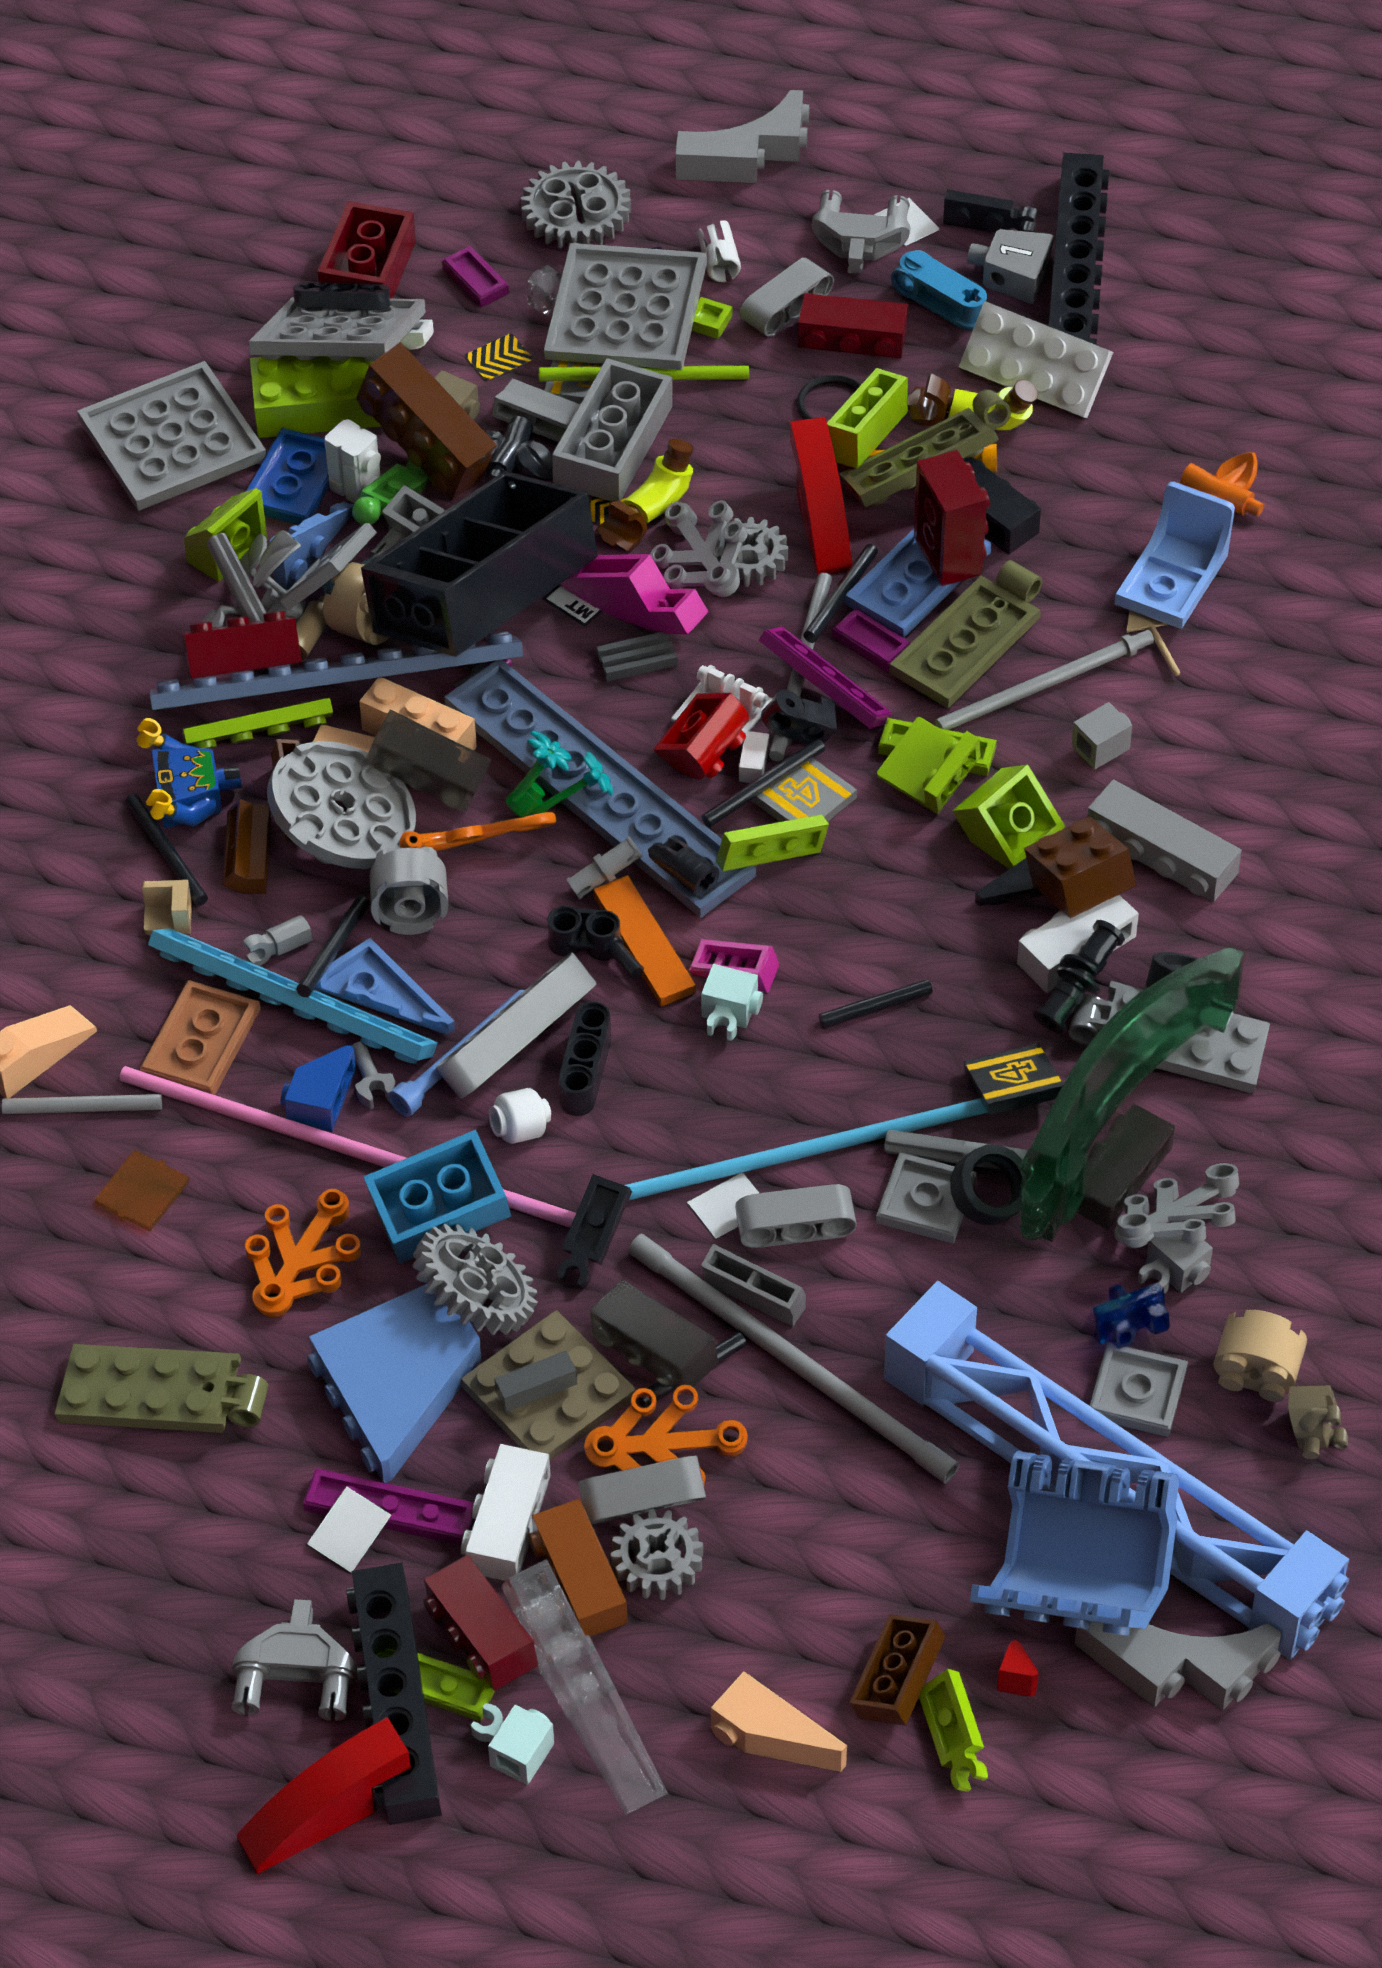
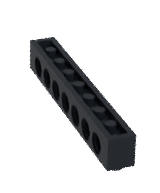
(1078, 247)

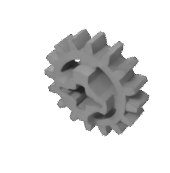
(753, 555)
(657, 1554)

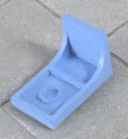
(1180, 557)

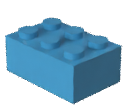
(436, 1188)

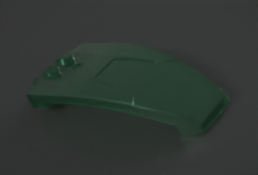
(1110, 1070)

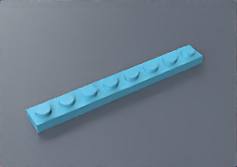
(279, 989)

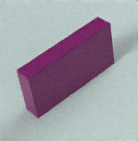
(475, 276)
(869, 639)

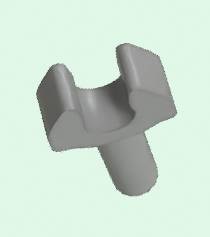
(371, 1078)

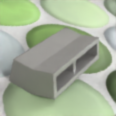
(545, 411)
(754, 1285)

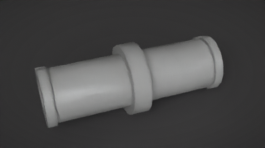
(604, 867)

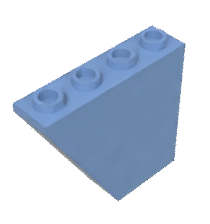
(394, 1373)

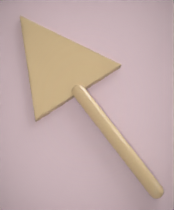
(1140, 622)

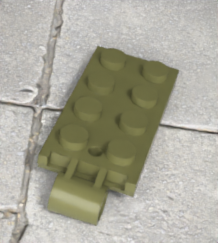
(896, 466)
(970, 635)
(158, 1389)

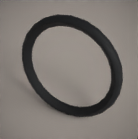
(822, 379)

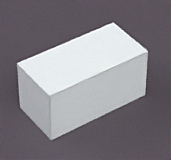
(753, 756)

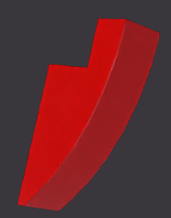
(820, 495)
(324, 1796)

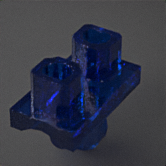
(1128, 1312)

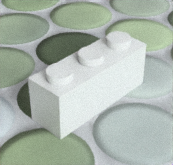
(1044, 947)
(505, 1511)

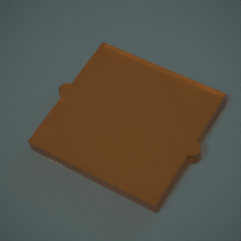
(142, 1190)

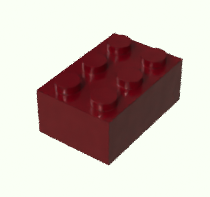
(369, 246)
(950, 517)

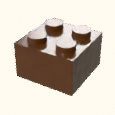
(1080, 866)

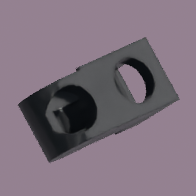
(800, 717)

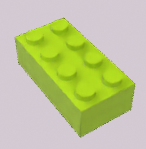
(307, 394)

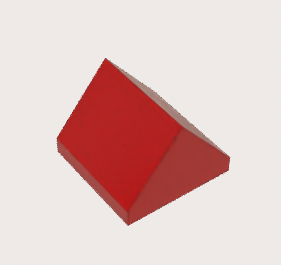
(1017, 1672)

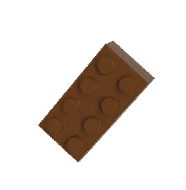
(897, 1669)

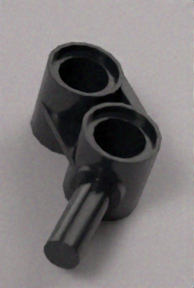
(593, 930)

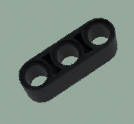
(591, 1040)

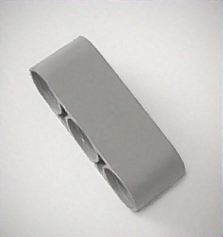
(781, 298)
(795, 1216)
(642, 1489)

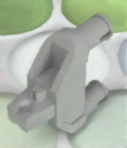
(860, 235)
(294, 1653)

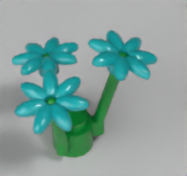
(528, 795)

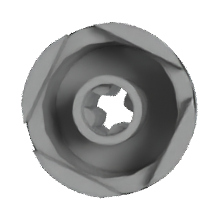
(408, 889)

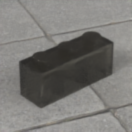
(427, 760)
(1124, 1163)
(653, 1336)

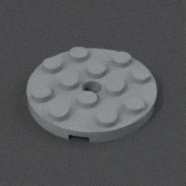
(304, 804)

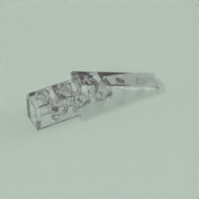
(583, 1687)

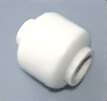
(519, 1115)

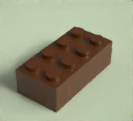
(425, 421)

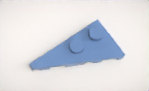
(313, 536)
(377, 982)

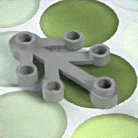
(722, 576)
(1138, 1228)

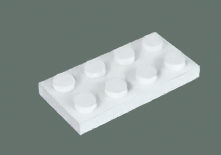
(1017, 348)

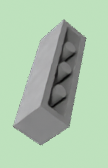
(1167, 841)

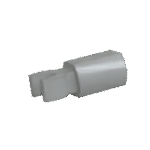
(278, 940)

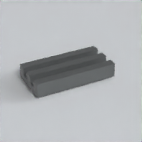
(635, 651)

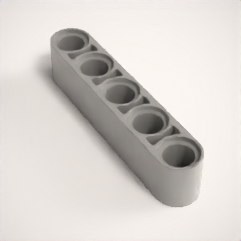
(516, 1025)

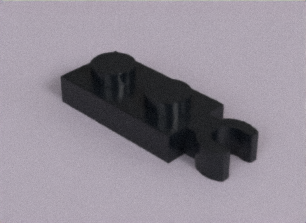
(986, 213)
(593, 1227)

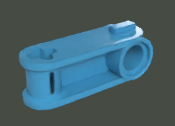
(938, 289)

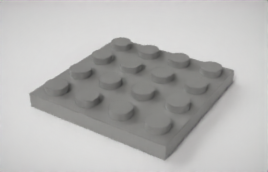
(625, 306)
(336, 331)
(171, 435)

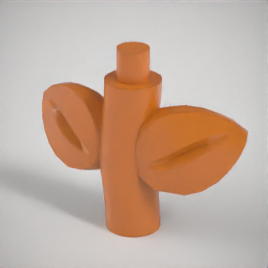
(1229, 482)

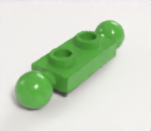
(382, 490)

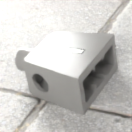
(1014, 262)

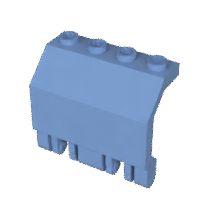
(1084, 1546)

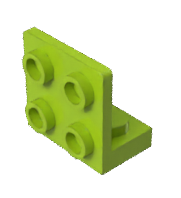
(930, 764)

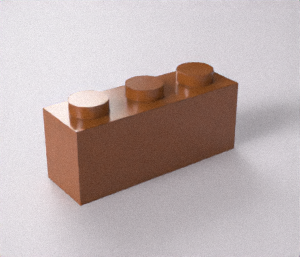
(580, 1566)

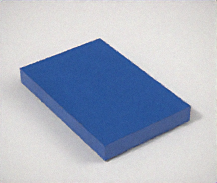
(293, 476)

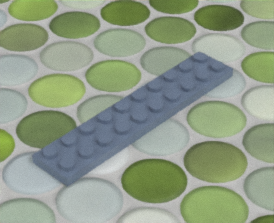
(320, 672)
(511, 707)

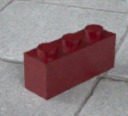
(852, 325)
(241, 645)
(479, 1623)

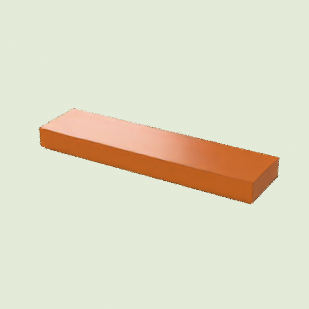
(646, 941)

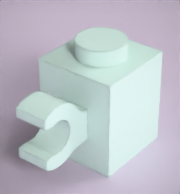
(730, 999)
(517, 1743)

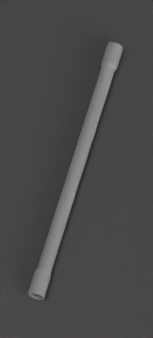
(923, 1452)

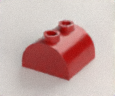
(703, 734)

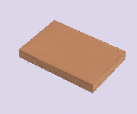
(201, 1037)

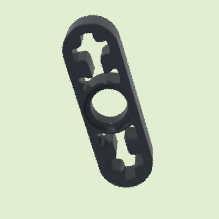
(341, 295)

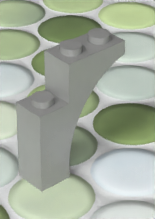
(742, 150)
(1159, 1661)

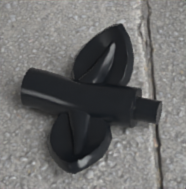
(517, 451)

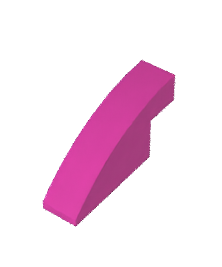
(637, 593)

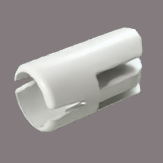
(720, 253)

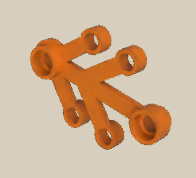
(302, 1256)
(657, 1440)

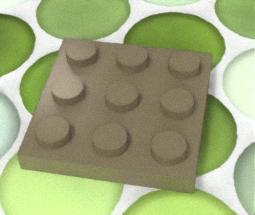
(563, 1417)

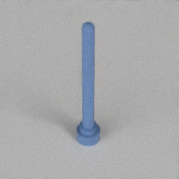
(408, 1096)

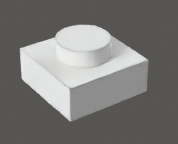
(418, 335)

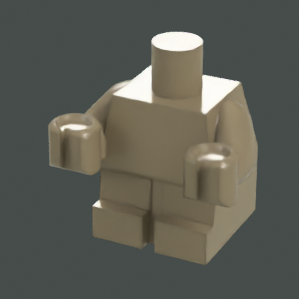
(1312, 1415)

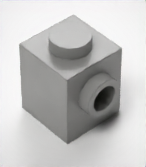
(1101, 735)

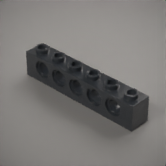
(386, 1590)

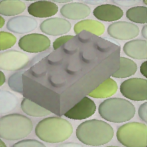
(612, 430)

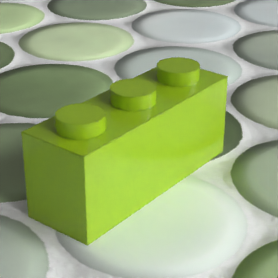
(868, 417)

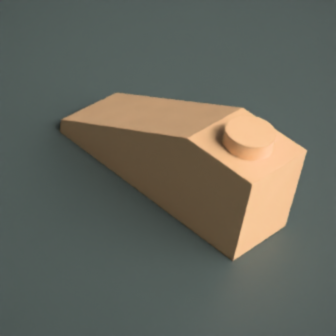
(38, 1044)
(772, 1728)

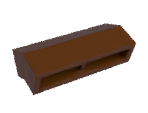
(247, 848)

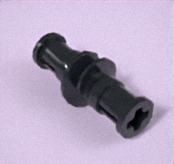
(1078, 975)

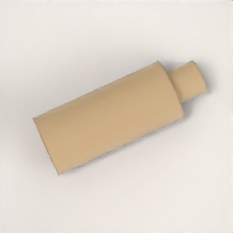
(311, 626)

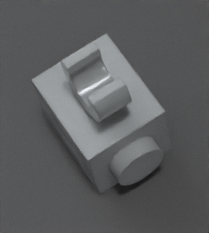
(1176, 1262)

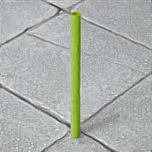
(688, 373)

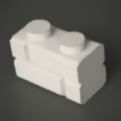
(351, 459)

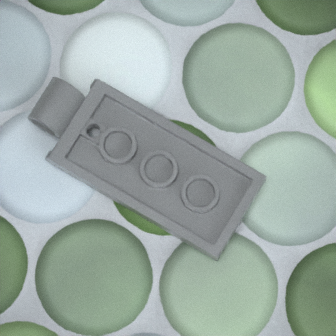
(1210, 1055)

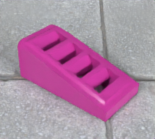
(758, 959)

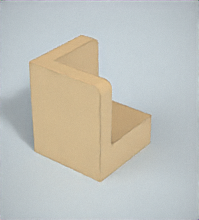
(167, 906)

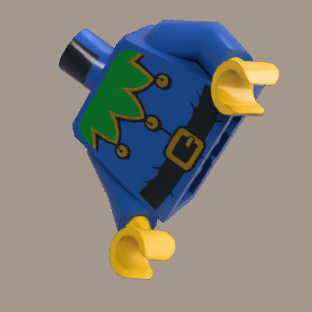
(184, 778)

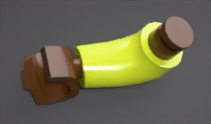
(930, 403)
(664, 486)

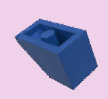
(320, 1089)

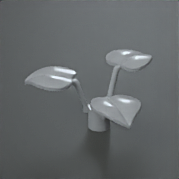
(269, 559)

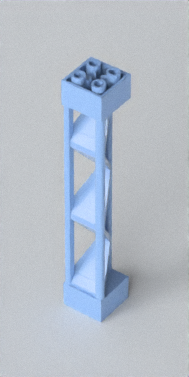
(929, 1364)

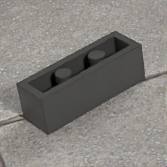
(535, 1381)

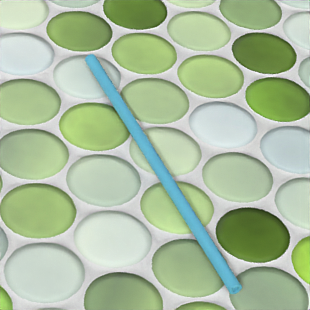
(805, 1149)

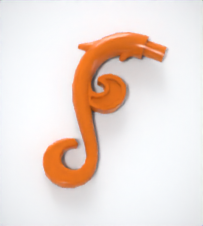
(477, 833)

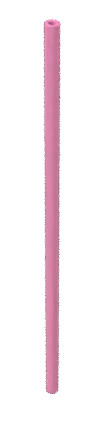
(314, 1135)

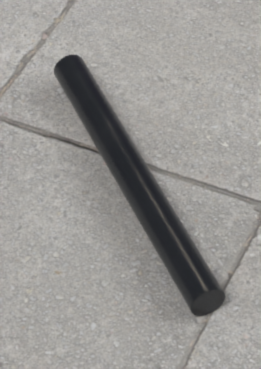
(838, 595)
(763, 783)
(165, 848)
(332, 946)

